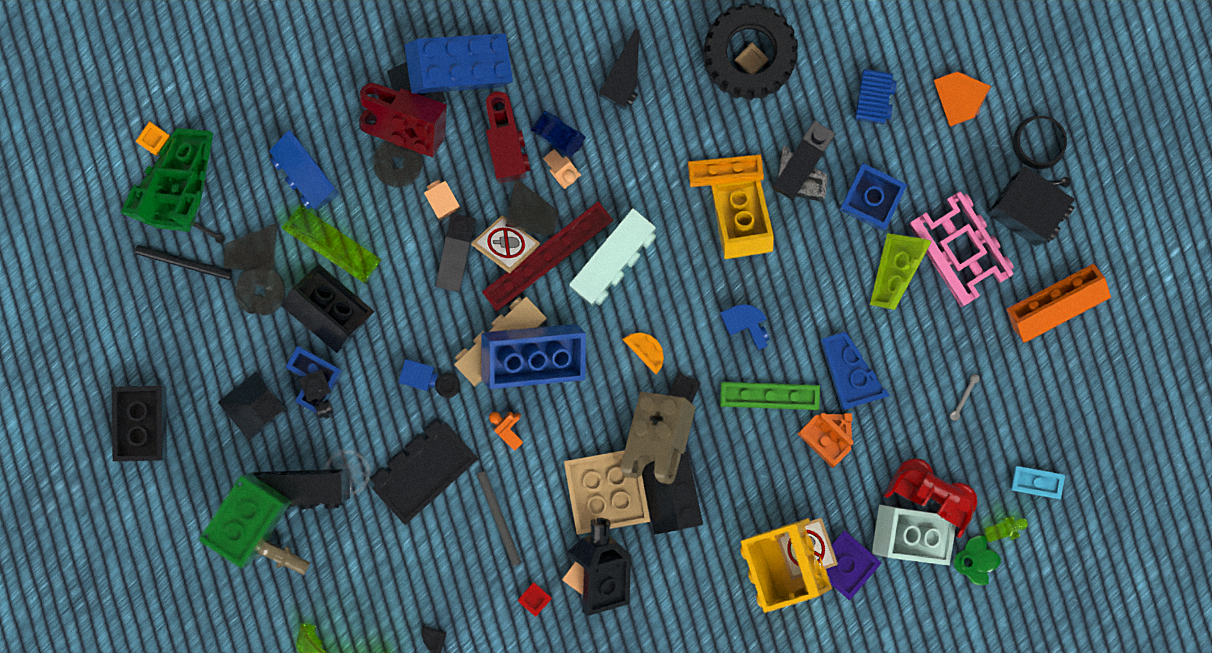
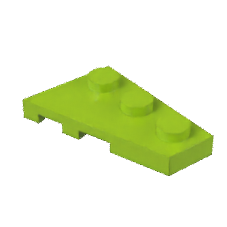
(896, 268)

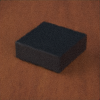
(684, 387)

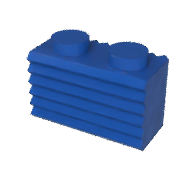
(874, 97)

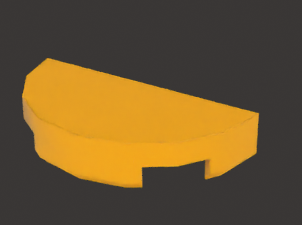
(647, 349)

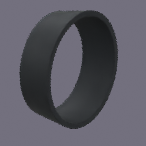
(1021, 155)

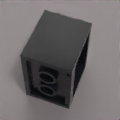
(1032, 207)

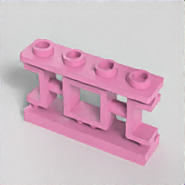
(943, 260)

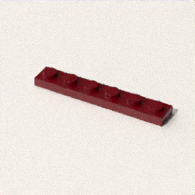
(548, 256)

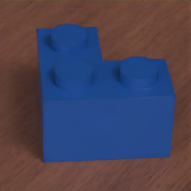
(305, 363)

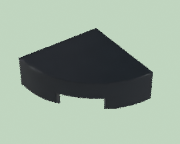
(433, 639)

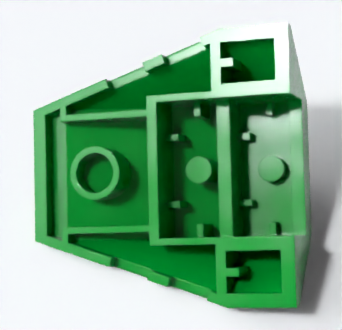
(174, 185)

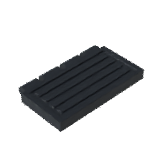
(423, 473)

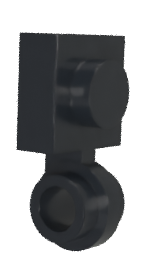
(315, 387)

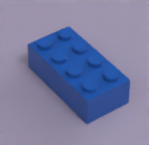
(458, 63)
(533, 356)

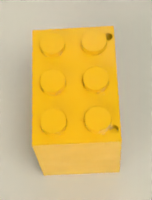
(770, 571)

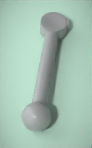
(954, 415)

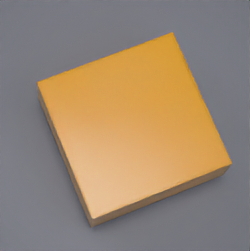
(152, 138)

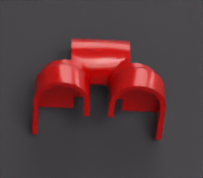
(917, 483)

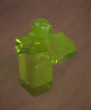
(1006, 528)

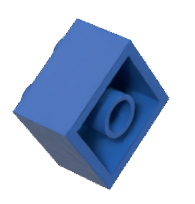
(873, 197)

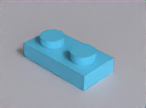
(1037, 482)

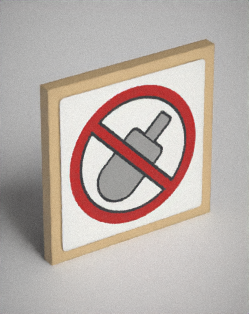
(505, 245)
(821, 543)

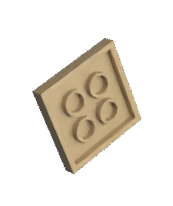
(603, 491)

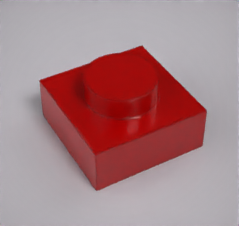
(534, 599)

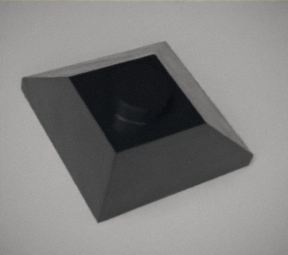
(252, 406)

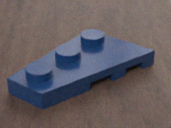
(850, 374)

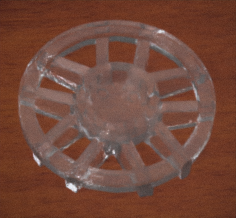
(353, 471)

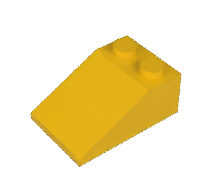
(742, 219)

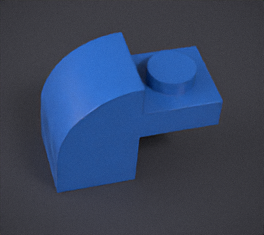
(743, 317)

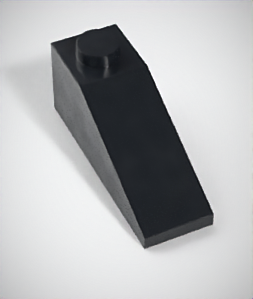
(622, 80)
(804, 160)
(456, 252)

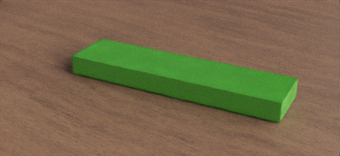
(770, 396)

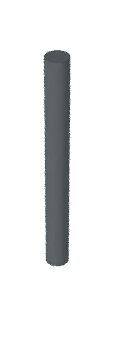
(499, 518)

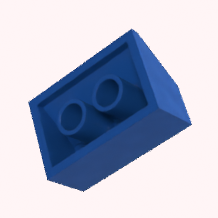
(302, 172)

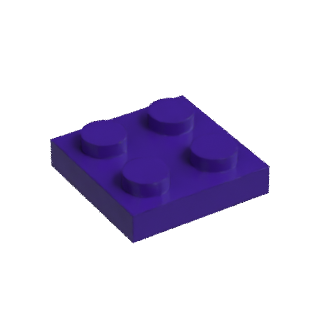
(853, 566)

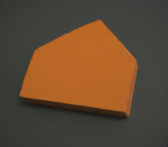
(961, 96)
(829, 436)

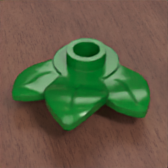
(980, 560)

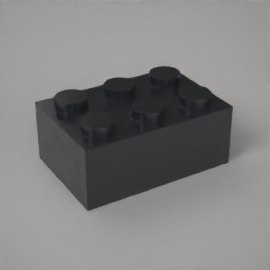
(139, 423)

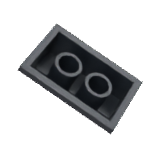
(327, 308)
(673, 504)

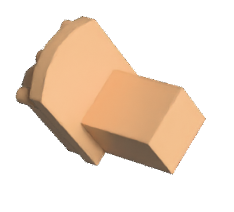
(561, 168)

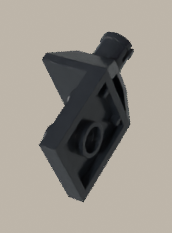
(605, 569)

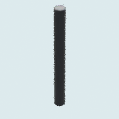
(183, 262)

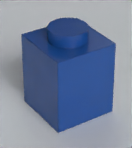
(418, 375)

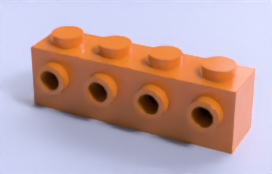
(1058, 303)

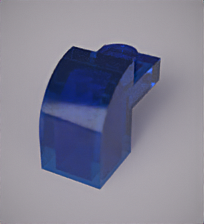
(558, 134)

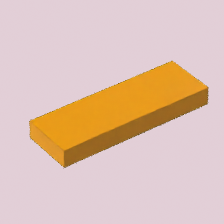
(725, 170)

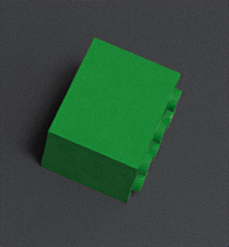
(245, 520)

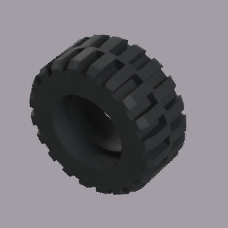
(762, 20)

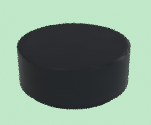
(447, 385)

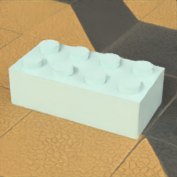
(612, 258)

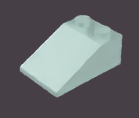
(913, 535)

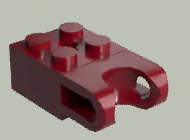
(403, 118)
(505, 141)

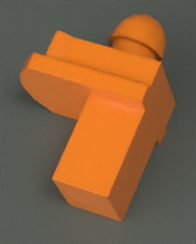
(503, 426)

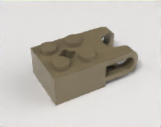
(657, 435)

